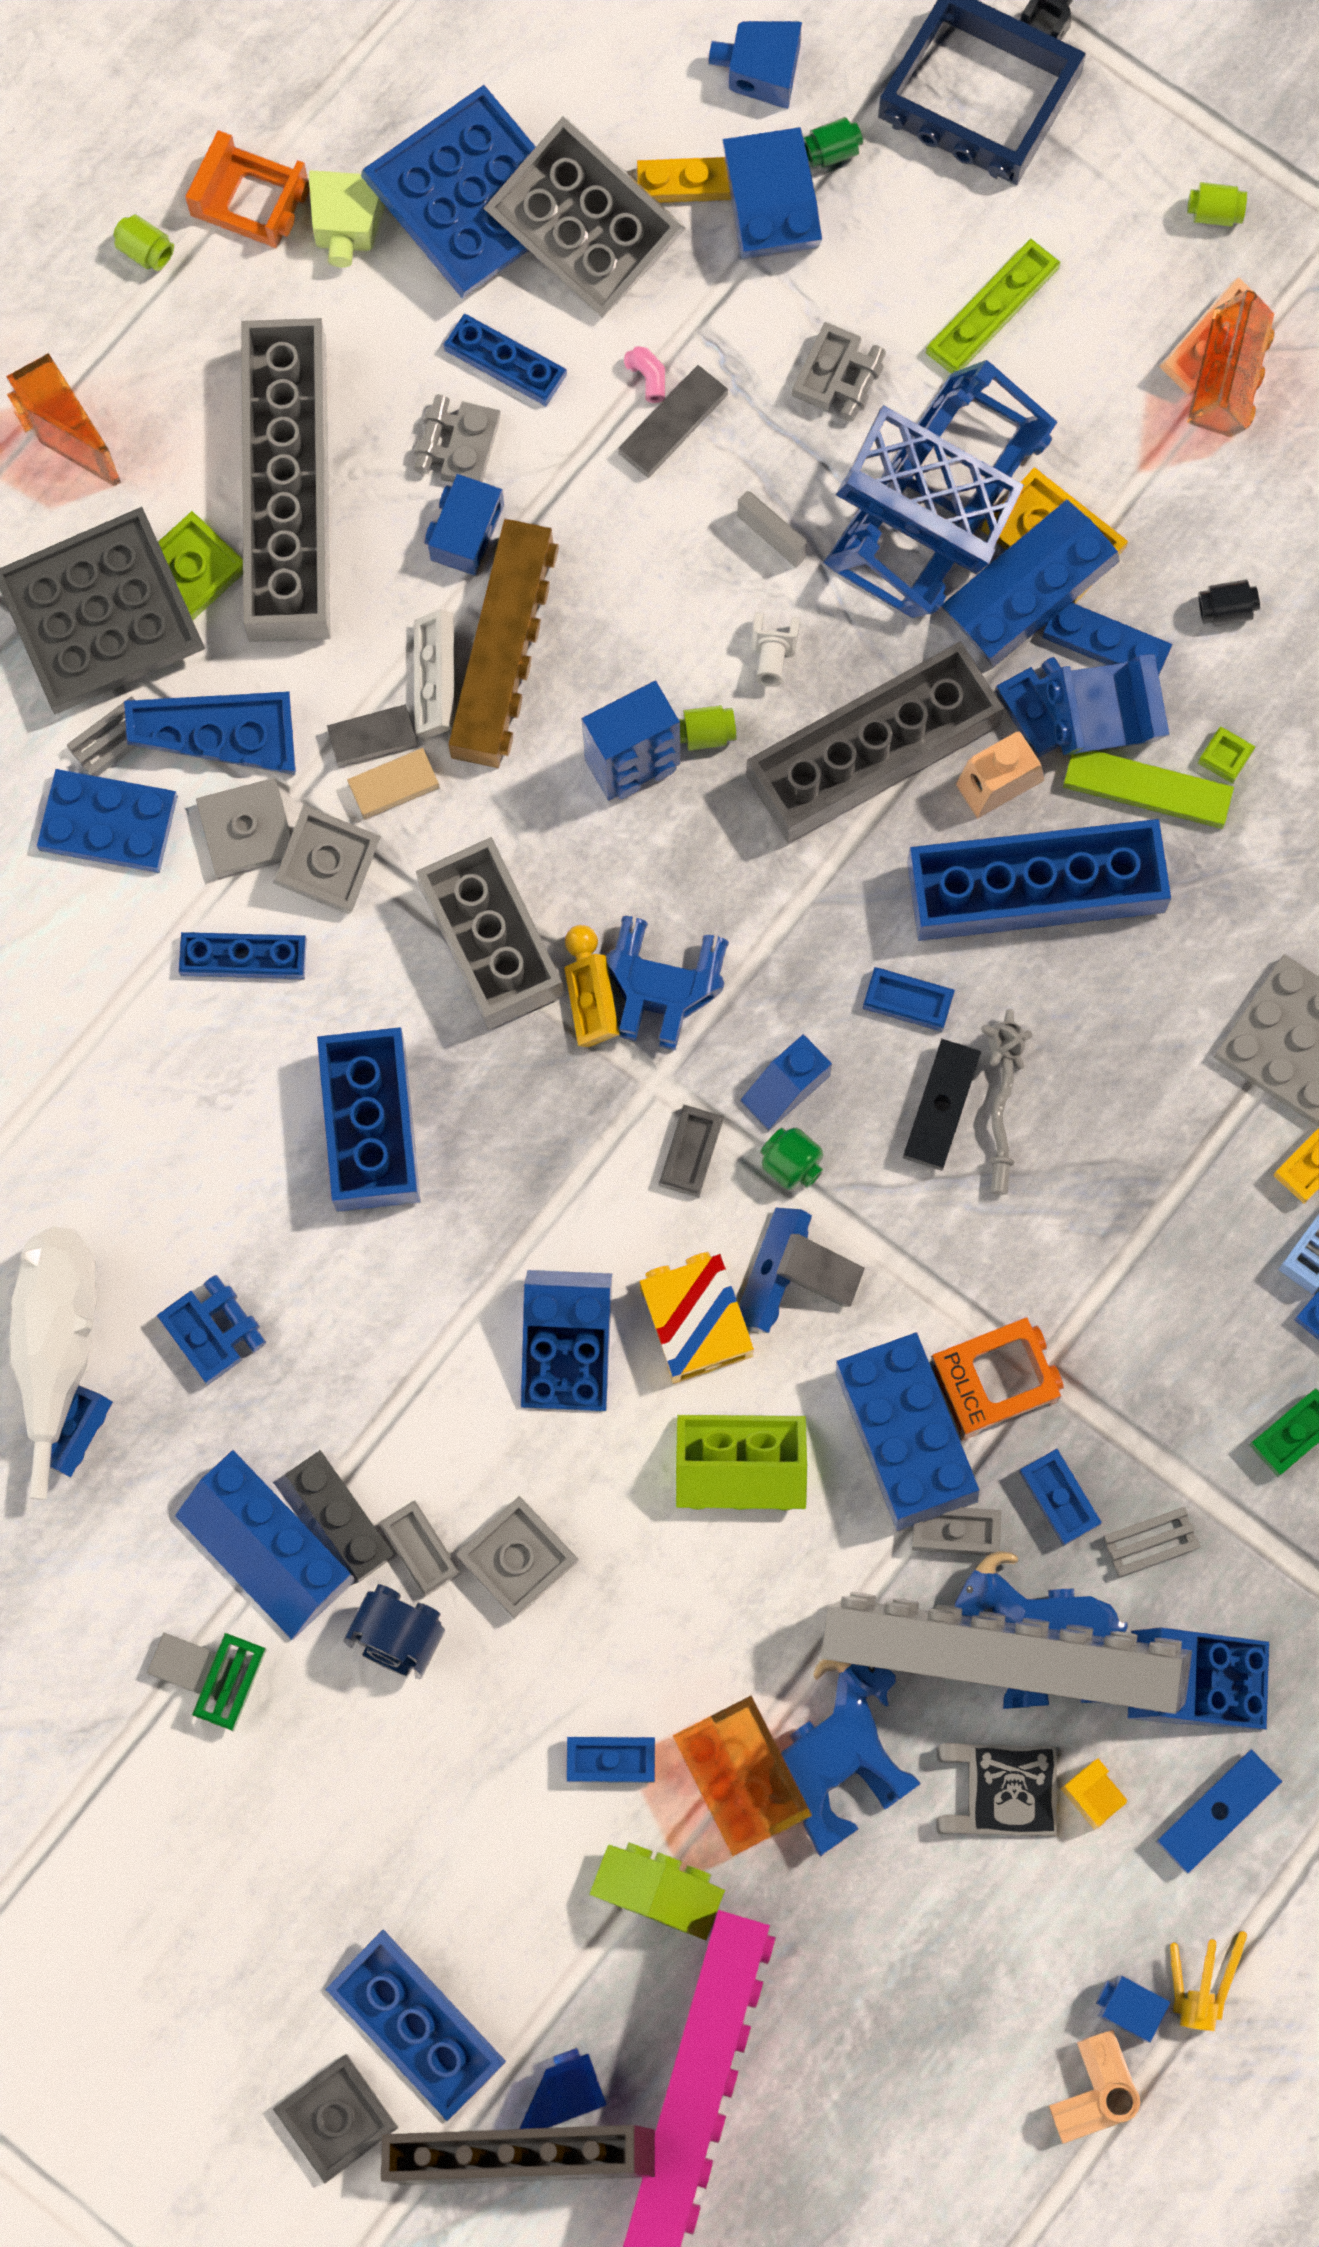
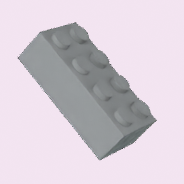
(490, 933)

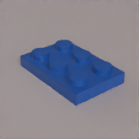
(107, 820)

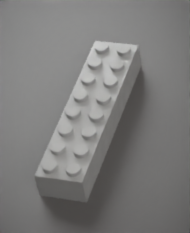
(285, 480)
(1007, 1654)

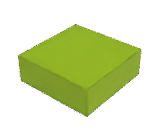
(1226, 754)

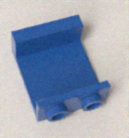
(1107, 706)

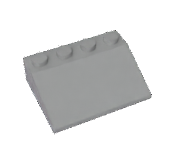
(584, 217)

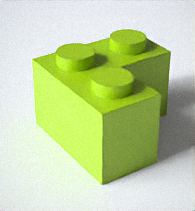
(658, 1889)

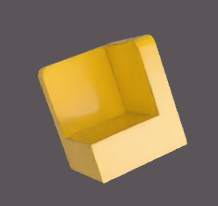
(1094, 1794)

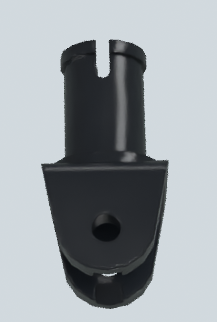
(1057, 8)

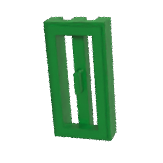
(245, 1688)

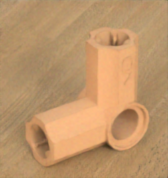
(1089, 2111)

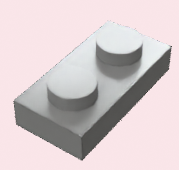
(960, 1532)

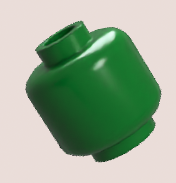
(792, 1158)

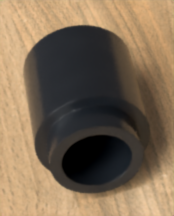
(1228, 603)

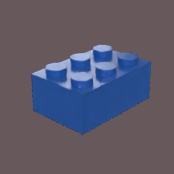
(632, 741)

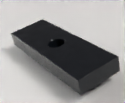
(950, 1083)

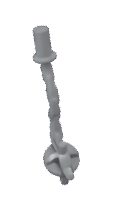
(1006, 1044)

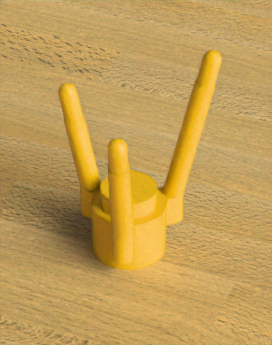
(1199, 2008)

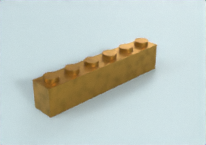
(502, 644)

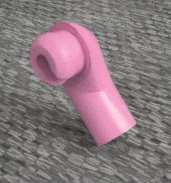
(653, 370)

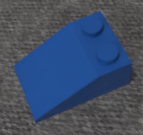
(772, 193)

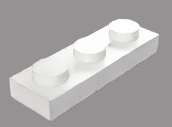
(433, 674)

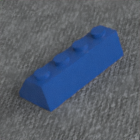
(1031, 582)
(263, 1545)

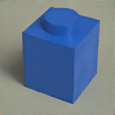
(1132, 2008)

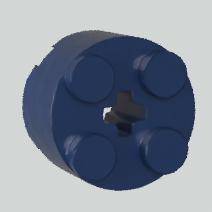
(395, 1632)

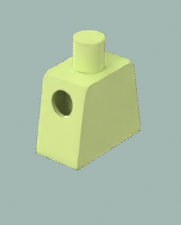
(343, 214)

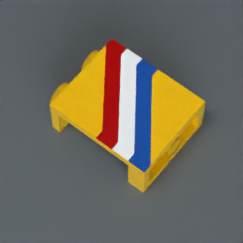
(696, 1317)

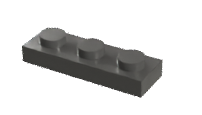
(340, 1515)

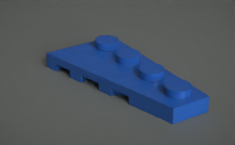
(223, 728)

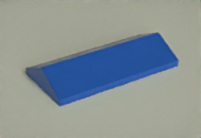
(415, 2025)

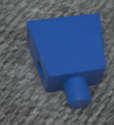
(761, 59)

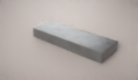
(673, 421)

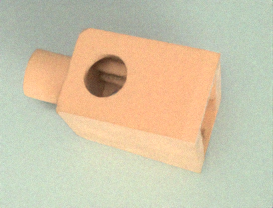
(1003, 772)

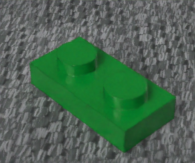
(1290, 1435)

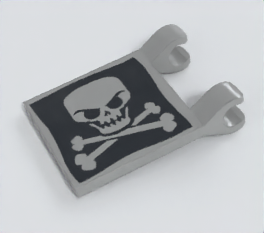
(1008, 1790)

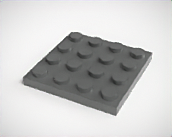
(98, 610)

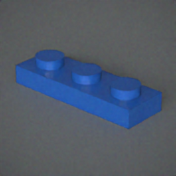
(1103, 637)

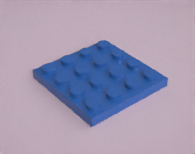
(444, 180)

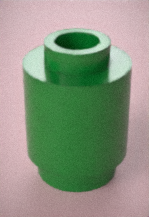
(833, 142)

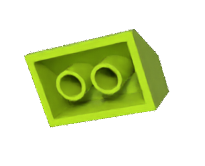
(741, 1462)

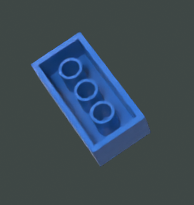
(368, 1119)
(907, 1431)

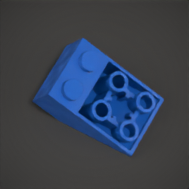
(566, 1340)
(1224, 1681)

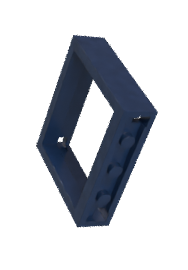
(1008, 35)

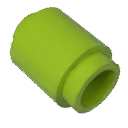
(1217, 204)
(143, 242)
(707, 727)

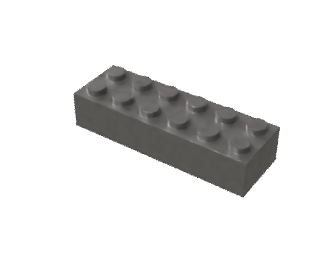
(874, 742)

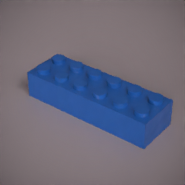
(1038, 880)

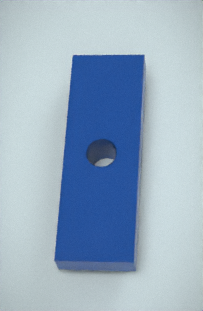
(524, 369)
(267, 958)
(765, 1287)
(1238, 1792)

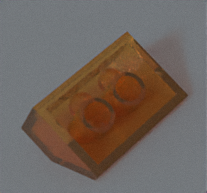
(1232, 365)
(741, 1776)

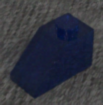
(565, 2091)

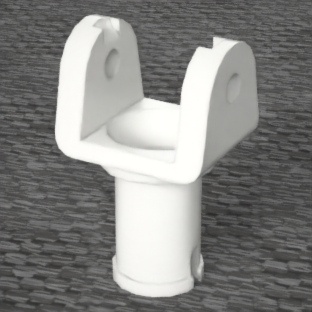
(773, 649)

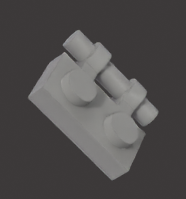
(827, 365)
(470, 442)

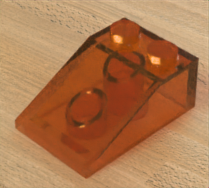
(57, 418)

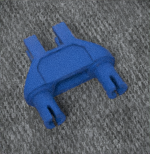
(660, 986)

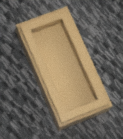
(393, 783)

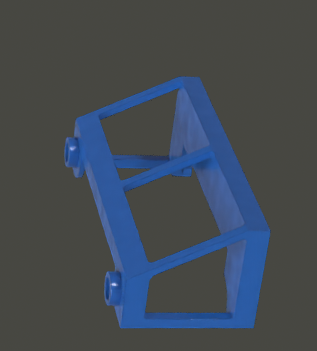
(861, 536)

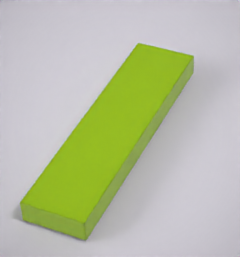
(993, 307)
(1149, 787)

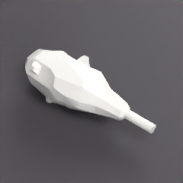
(51, 1336)

